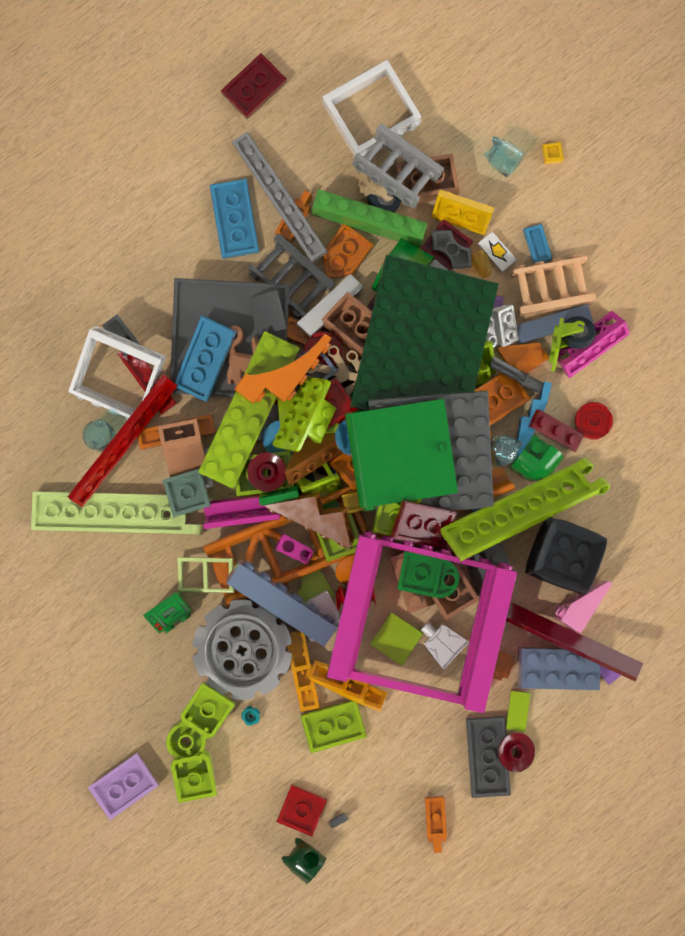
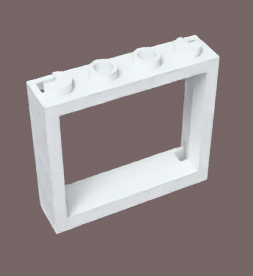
(359, 83)
(120, 343)

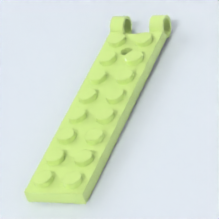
(108, 514)

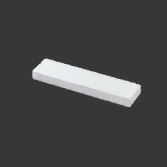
(312, 320)

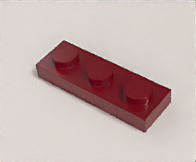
(555, 430)

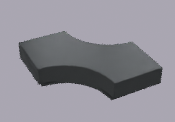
(458, 255)

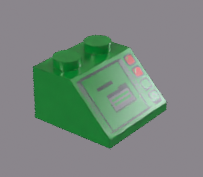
(169, 612)

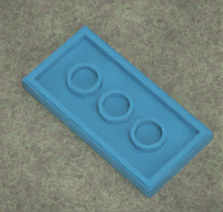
(234, 218)
(205, 358)

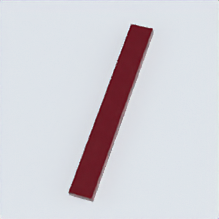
(574, 642)

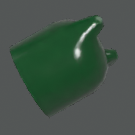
(304, 861)

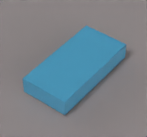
(537, 244)

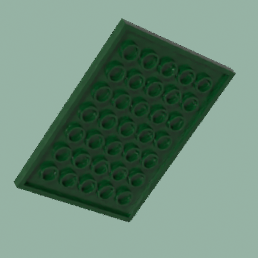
(423, 333)

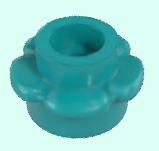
(245, 715)

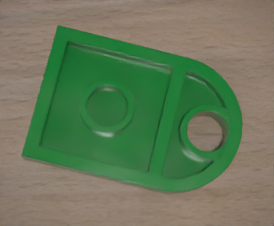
(425, 575)

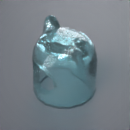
(504, 156)
(98, 435)
(504, 450)

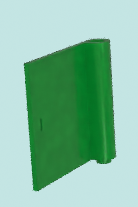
(399, 453)

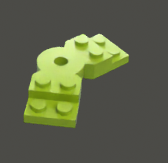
(192, 764)

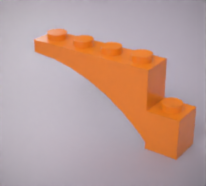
(282, 380)

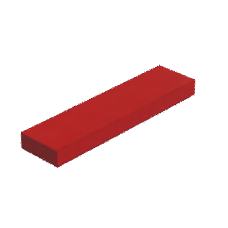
(142, 372)

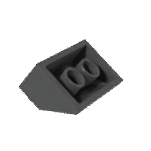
(494, 553)

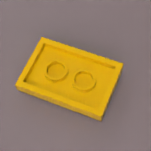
(462, 212)

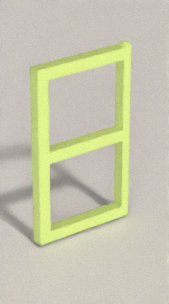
(205, 574)

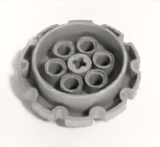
(211, 659)

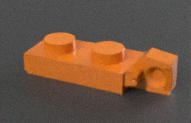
(304, 206)
(435, 821)

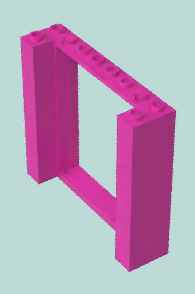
(484, 636)

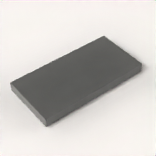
(486, 772)

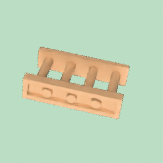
(547, 304)

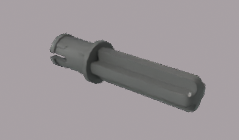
(515, 374)

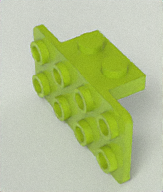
(306, 416)

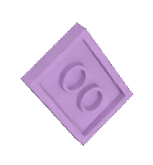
(123, 786)

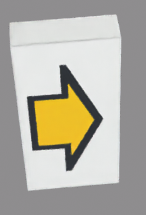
(497, 252)

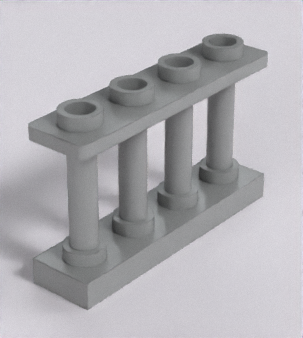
(404, 150)

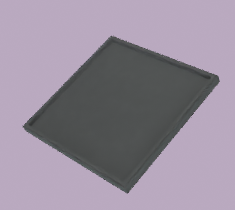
(225, 303)

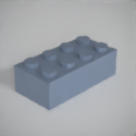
(556, 670)

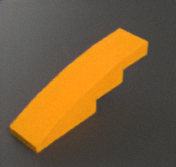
(301, 668)
(352, 689)

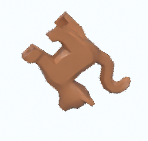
(237, 360)

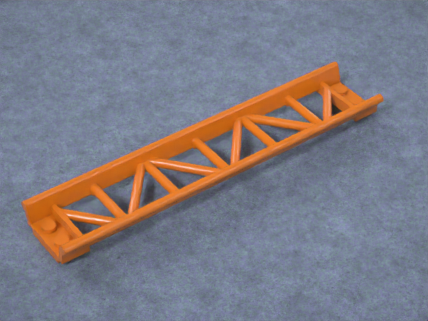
(222, 547)

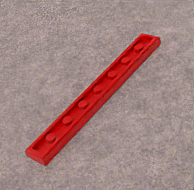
(122, 441)

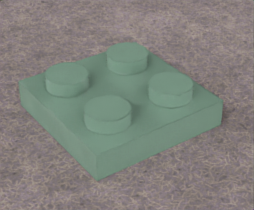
(186, 493)

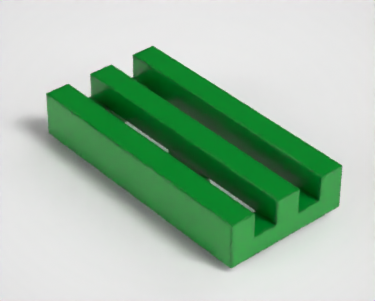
(279, 495)

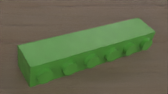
(368, 218)

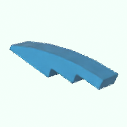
(524, 432)

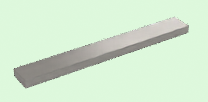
(279, 197)

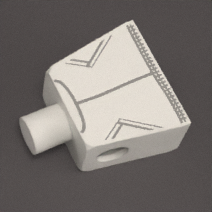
(443, 643)

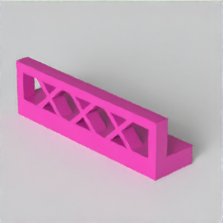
(608, 337)
(237, 511)

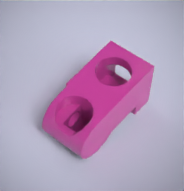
(294, 549)

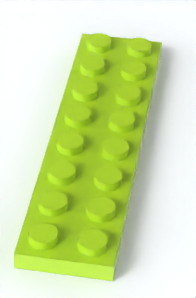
(243, 419)

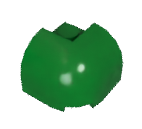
(537, 460)

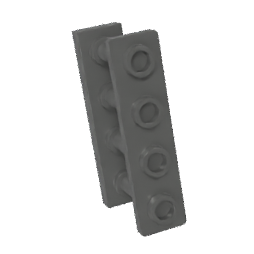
(295, 258)

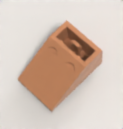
(182, 446)

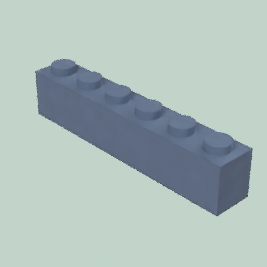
(281, 602)

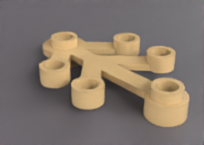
(343, 372)

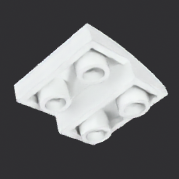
(502, 326)

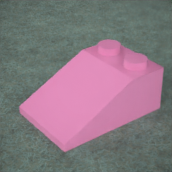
(579, 609)

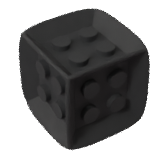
(566, 555)

